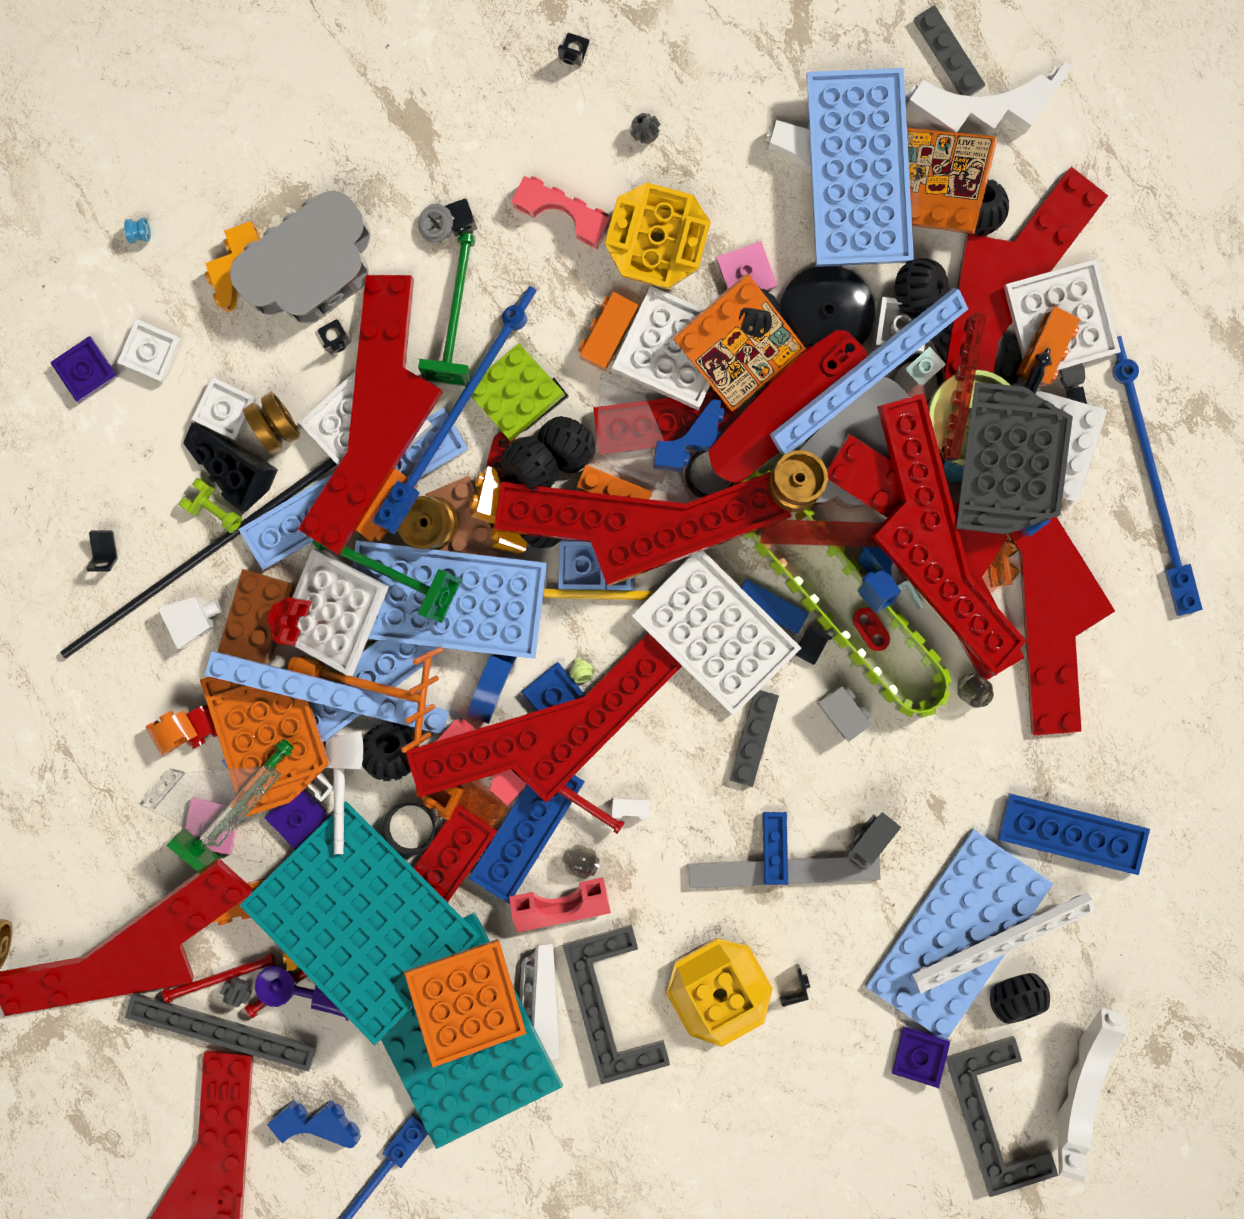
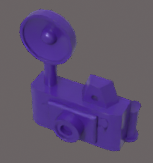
(277, 986)

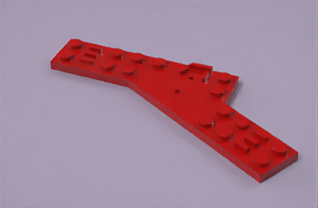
(215, 1172)

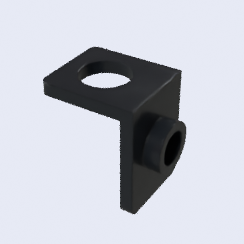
(572, 56)
(463, 217)
(338, 344)
(103, 550)
(812, 644)
(797, 997)

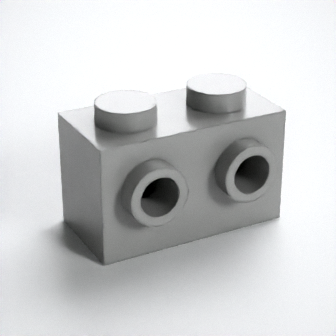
(844, 712)

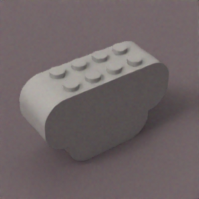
(306, 261)
(862, 422)

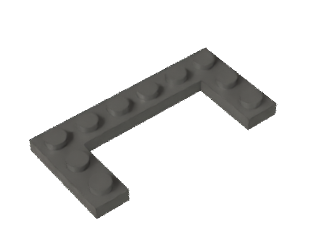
(609, 1062)
(996, 1175)

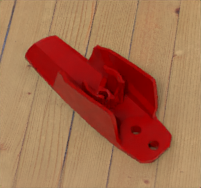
(748, 440)

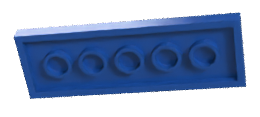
(1073, 834)
(521, 841)

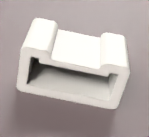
(321, 786)
(631, 807)

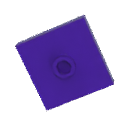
(84, 369)
(298, 818)
(921, 1057)

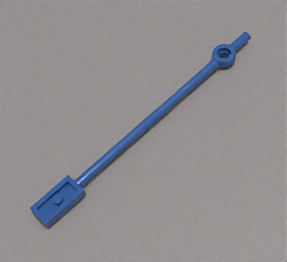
(404, 495)
(1179, 577)
(397, 1153)

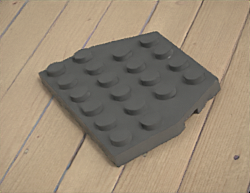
(1013, 460)

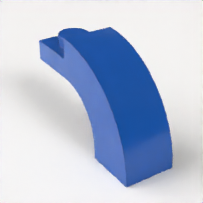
(490, 687)

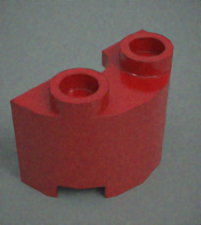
(284, 619)
(202, 724)

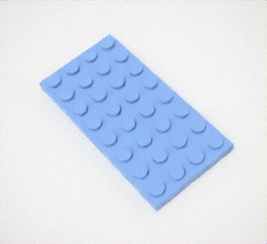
(859, 167)
(491, 612)
(972, 899)

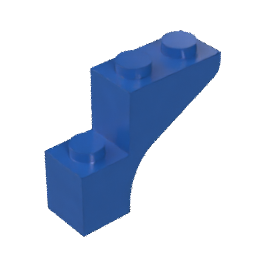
(701, 437)
(878, 585)
(326, 1123)

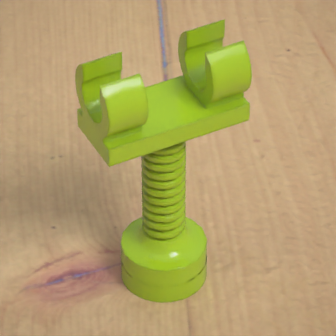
(229, 521)

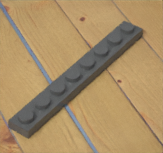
(221, 1031)

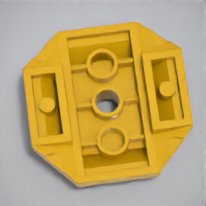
(664, 211)
(713, 967)

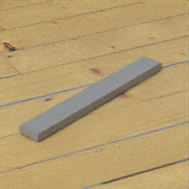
(799, 871)

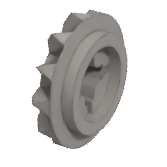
(426, 223)

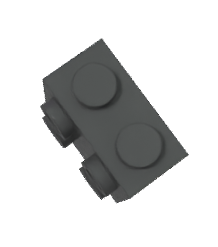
(868, 847)

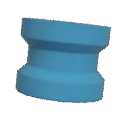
(137, 230)

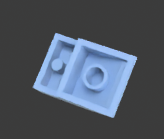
(582, 570)

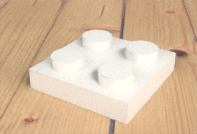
(149, 350)
(222, 408)

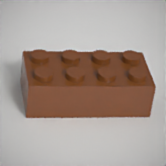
(246, 627)

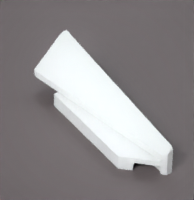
(539, 996)

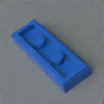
(777, 608)
(775, 848)

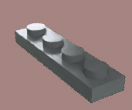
(949, 52)
(754, 738)

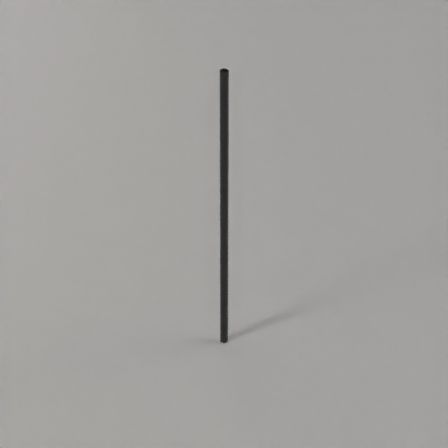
(194, 560)

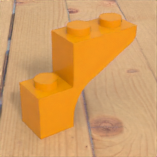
(219, 269)
(485, 507)

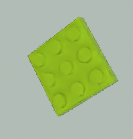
(516, 392)

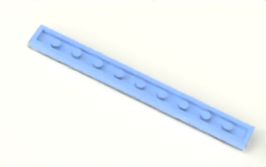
(869, 371)
(321, 691)

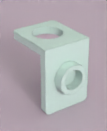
(925, 366)
(913, 593)

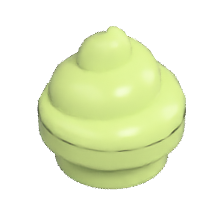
(581, 671)

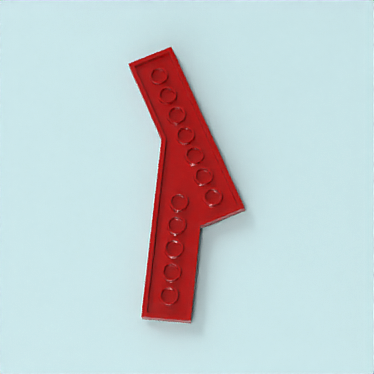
(385, 413)
(634, 532)
(925, 541)
(552, 742)
(136, 957)

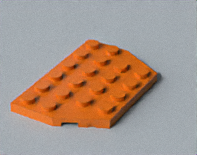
(252, 723)

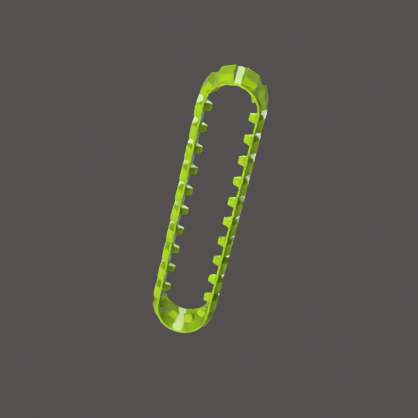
(898, 621)

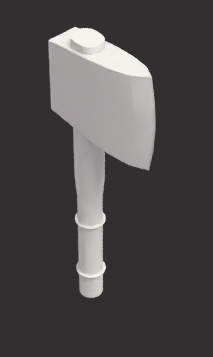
(343, 752)

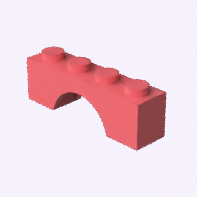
(535, 198)
(505, 784)
(535, 912)

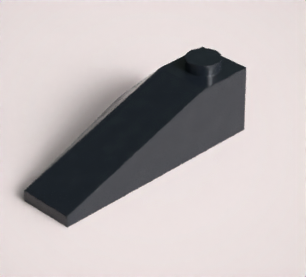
(235, 470)

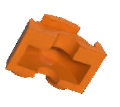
(171, 731)
(443, 800)

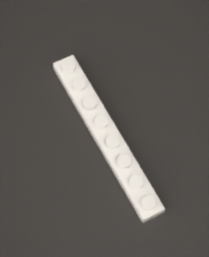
(1003, 943)

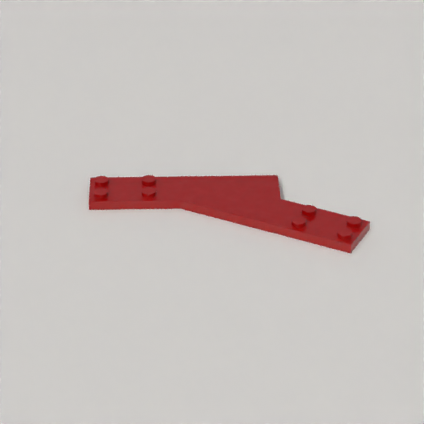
(1036, 250)
(872, 481)
(1058, 605)

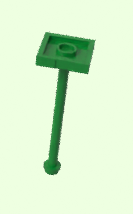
(445, 370)
(437, 596)
(193, 849)

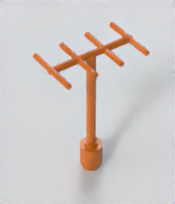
(316, 668)

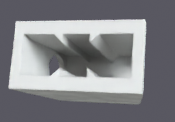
(189, 620)

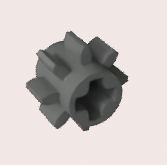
(645, 128)
(235, 992)

